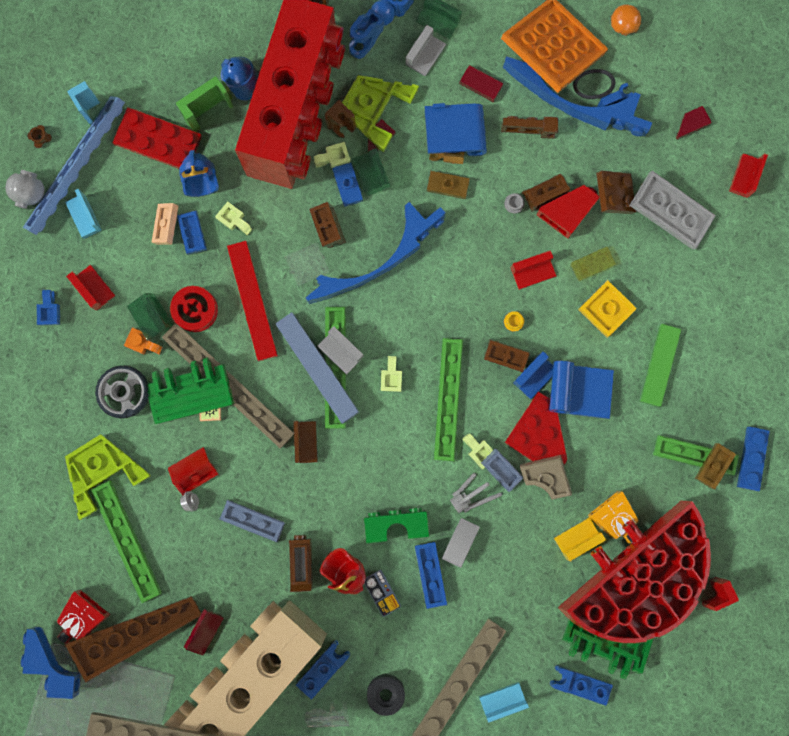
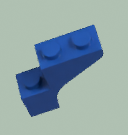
(41, 660)

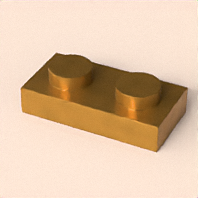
(715, 466)

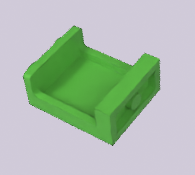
(202, 100)

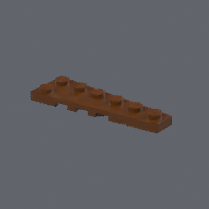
(114, 644)

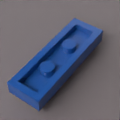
(753, 458)
(430, 575)

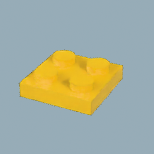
(607, 309)

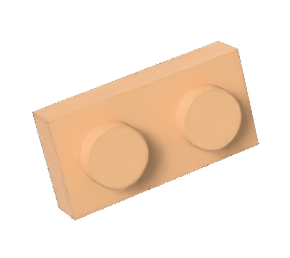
(165, 224)

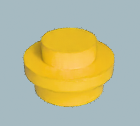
(513, 321)

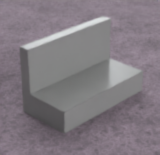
(424, 52)
(341, 350)

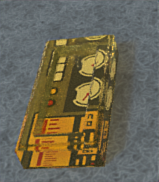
(592, 263)

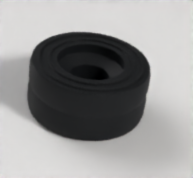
(380, 706)

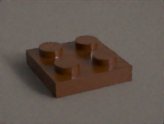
(615, 192)

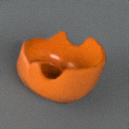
(626, 19)

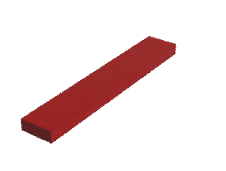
(252, 301)

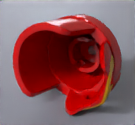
(344, 572)

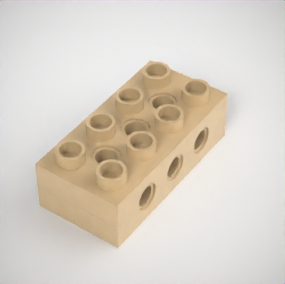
(255, 678)

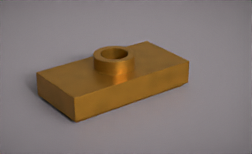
(448, 185)

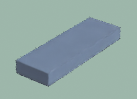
(252, 521)

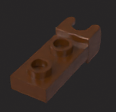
(547, 127)

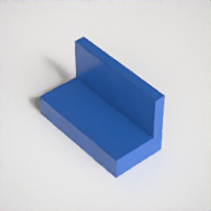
(535, 376)

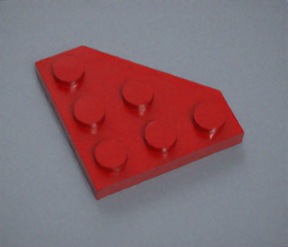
(538, 432)

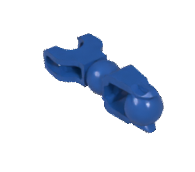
(372, 23)

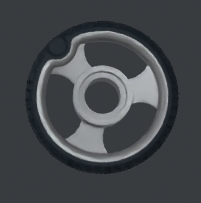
(128, 409)

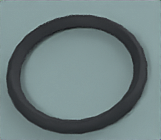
(613, 82)

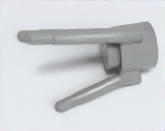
(461, 501)

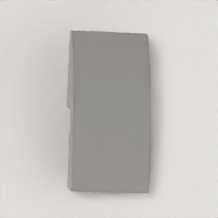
(460, 542)

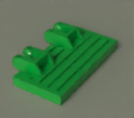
(191, 394)
(608, 650)

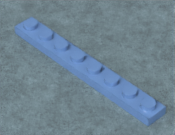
(70, 170)

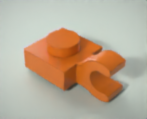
(138, 343)

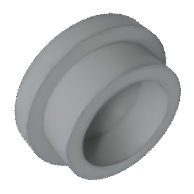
(514, 203)
(189, 501)

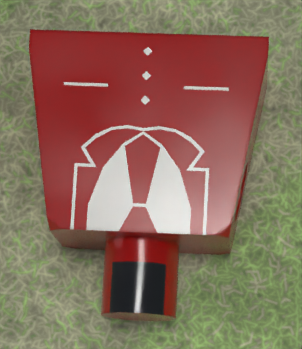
(80, 617)

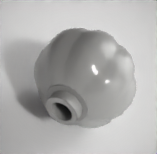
(24, 189)

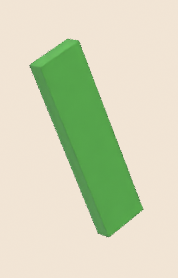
(660, 365)
(686, 453)

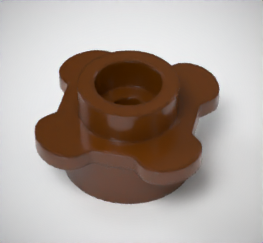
(35, 132)

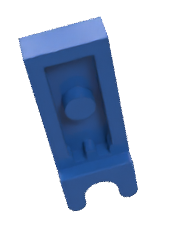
(322, 670)
(582, 685)

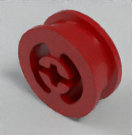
(181, 300)

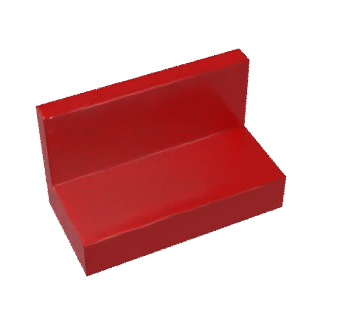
(747, 175)
(533, 270)
(91, 287)
(192, 471)
(724, 594)

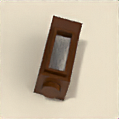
(300, 564)

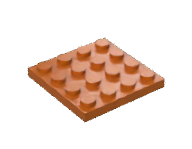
(554, 44)

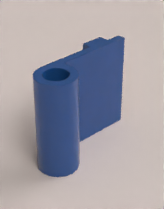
(455, 129)
(581, 390)

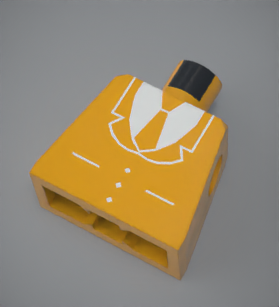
(613, 514)

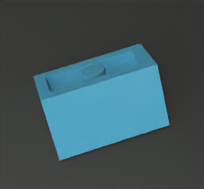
(83, 99)
(83, 215)
(503, 702)

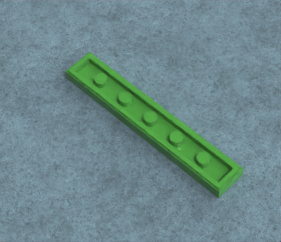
(334, 317)
(448, 399)
(126, 541)

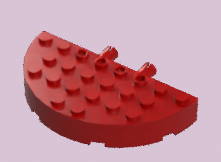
(647, 584)

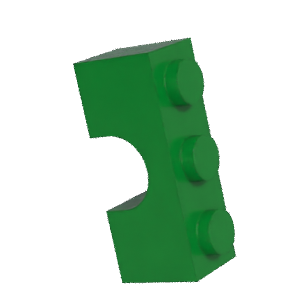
(377, 525)

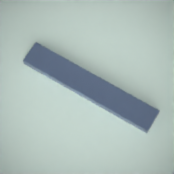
(317, 368)

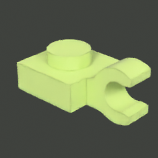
(335, 155)
(232, 218)
(391, 379)
(479, 450)

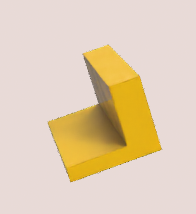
(579, 539)

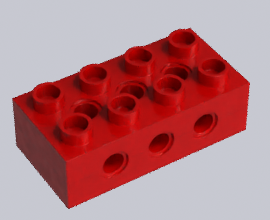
(289, 93)

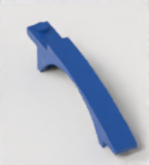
(618, 115)
(415, 229)

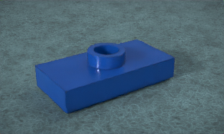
(347, 184)
(192, 232)

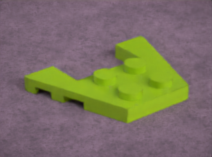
(367, 102)
(94, 464)

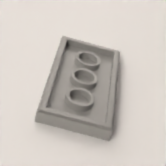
(672, 210)

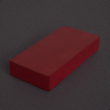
(481, 83)
(203, 632)

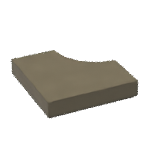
(549, 475)

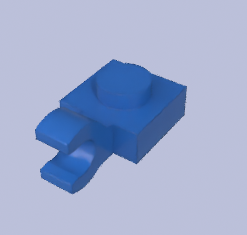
(615, 97)
(48, 312)

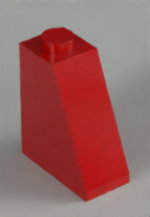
(569, 210)

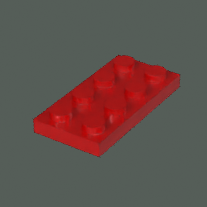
(155, 138)

